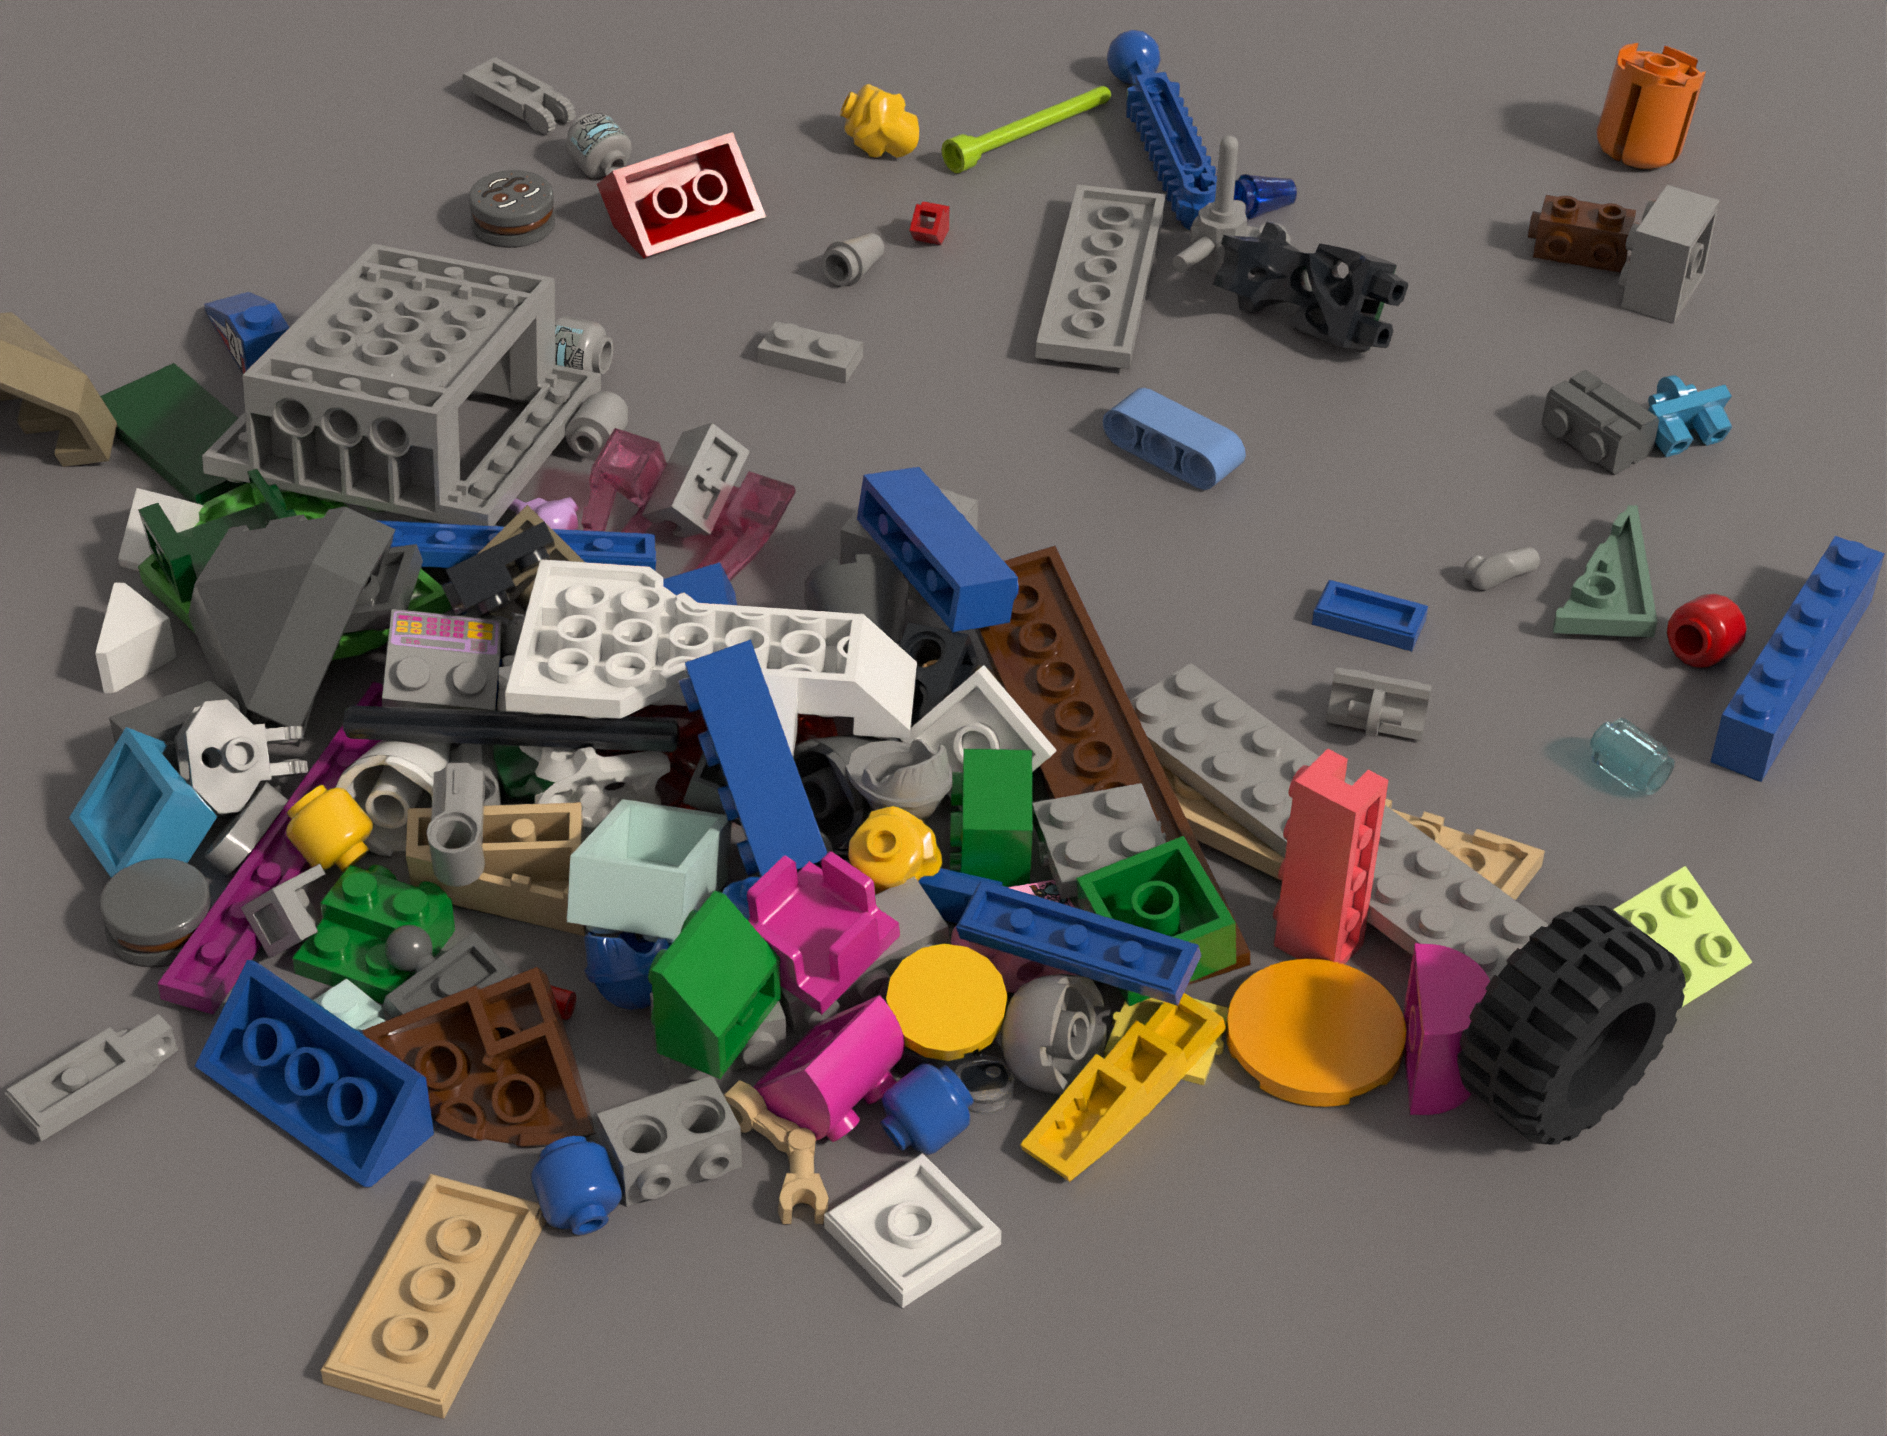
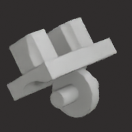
(1378, 703)

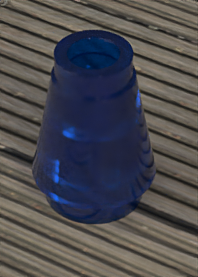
(1264, 193)

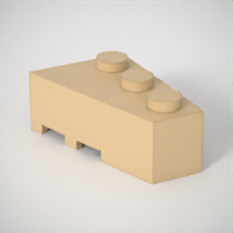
(524, 858)

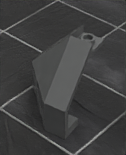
(279, 606)

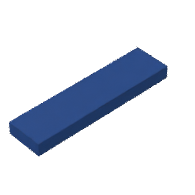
(1079, 942)

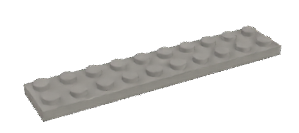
(1246, 771)

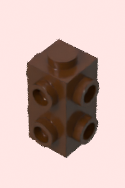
(1581, 232)

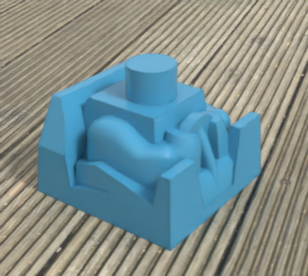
(140, 807)

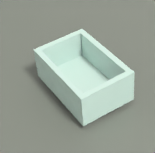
(647, 869)

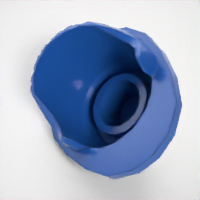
(622, 967)

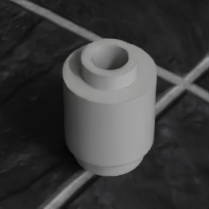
(595, 423)

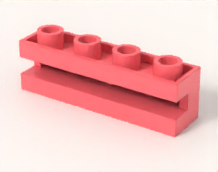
(1328, 860)

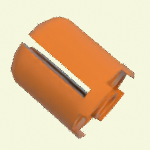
(1649, 106)

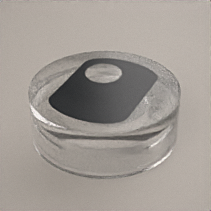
(988, 1082)

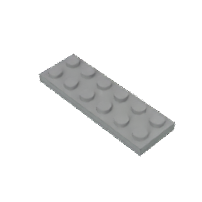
(1101, 277)

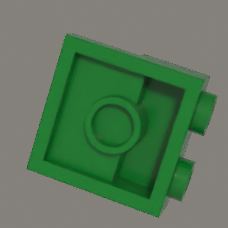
(357, 922)

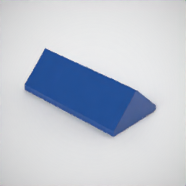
(317, 1077)

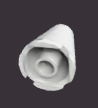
(391, 781)

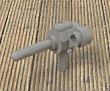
(1218, 218)

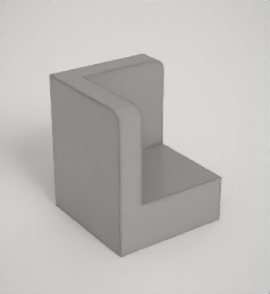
(284, 913)

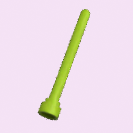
(964, 151)

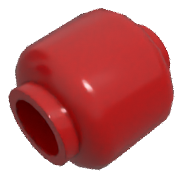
(1706, 630)

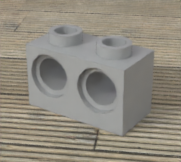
(671, 1140)

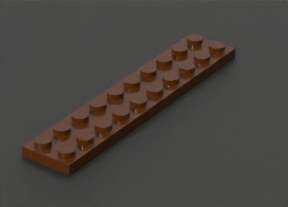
(1071, 692)

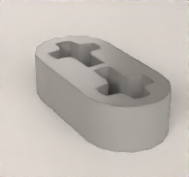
(245, 828)

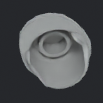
(901, 775)

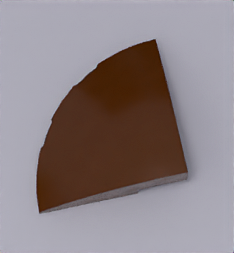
(495, 1062)

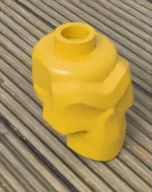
(880, 122)
(894, 848)

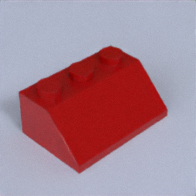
(681, 196)

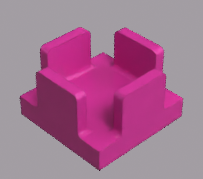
(820, 926)

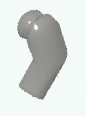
(1500, 567)

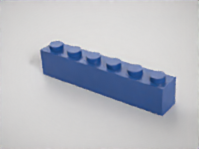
(1796, 659)

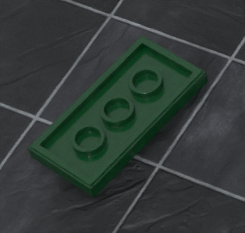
(170, 427)

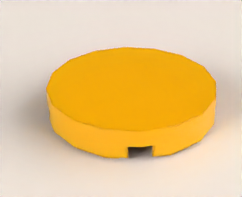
(947, 1001)

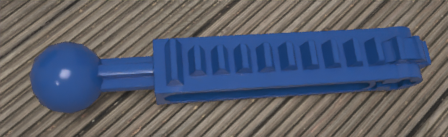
(1163, 125)

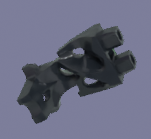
(1280, 270)

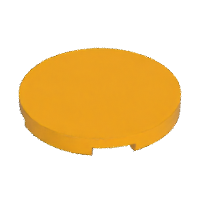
(1315, 1031)

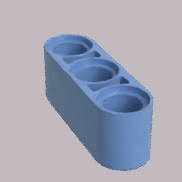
(1174, 438)

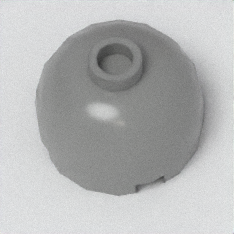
(1052, 1031)

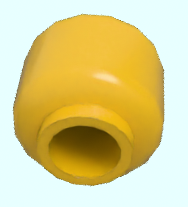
(329, 828)

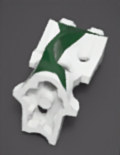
(575, 776)

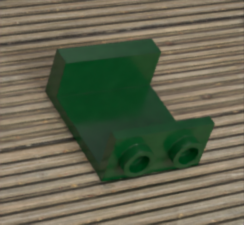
(186, 553)

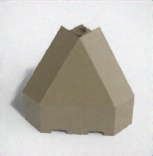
(53, 395)

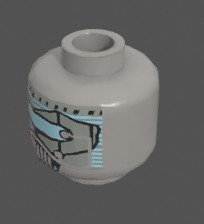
(597, 145)
(582, 345)

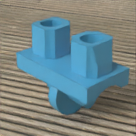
(1683, 409)

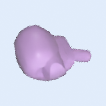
(555, 513)

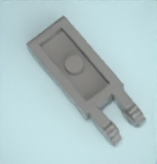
(519, 94)

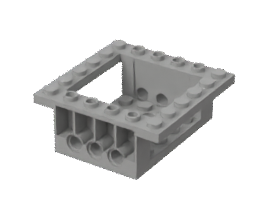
(372, 383)

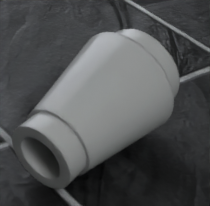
(851, 258)

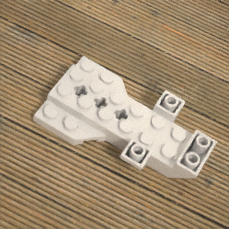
(619, 640)

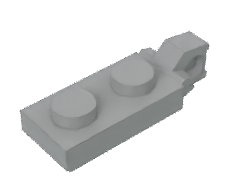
(90, 1076)

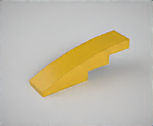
(1122, 1088)

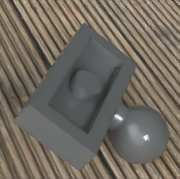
(461, 967)

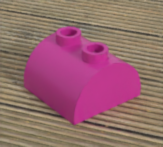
(1436, 1011)
(835, 1069)

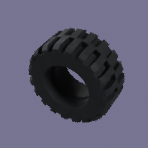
(1570, 1024)

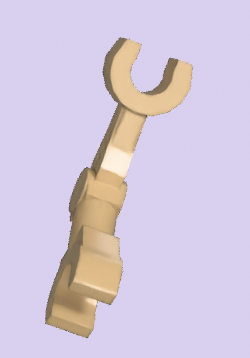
(802, 1183)

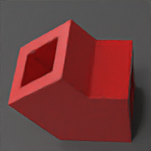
(928, 231)

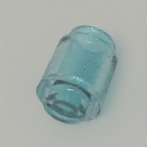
(1631, 756)

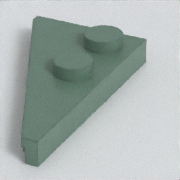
(1615, 588)

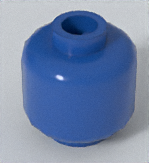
(926, 1109)
(576, 1185)

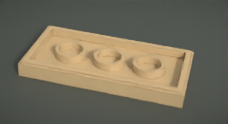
(434, 1296)

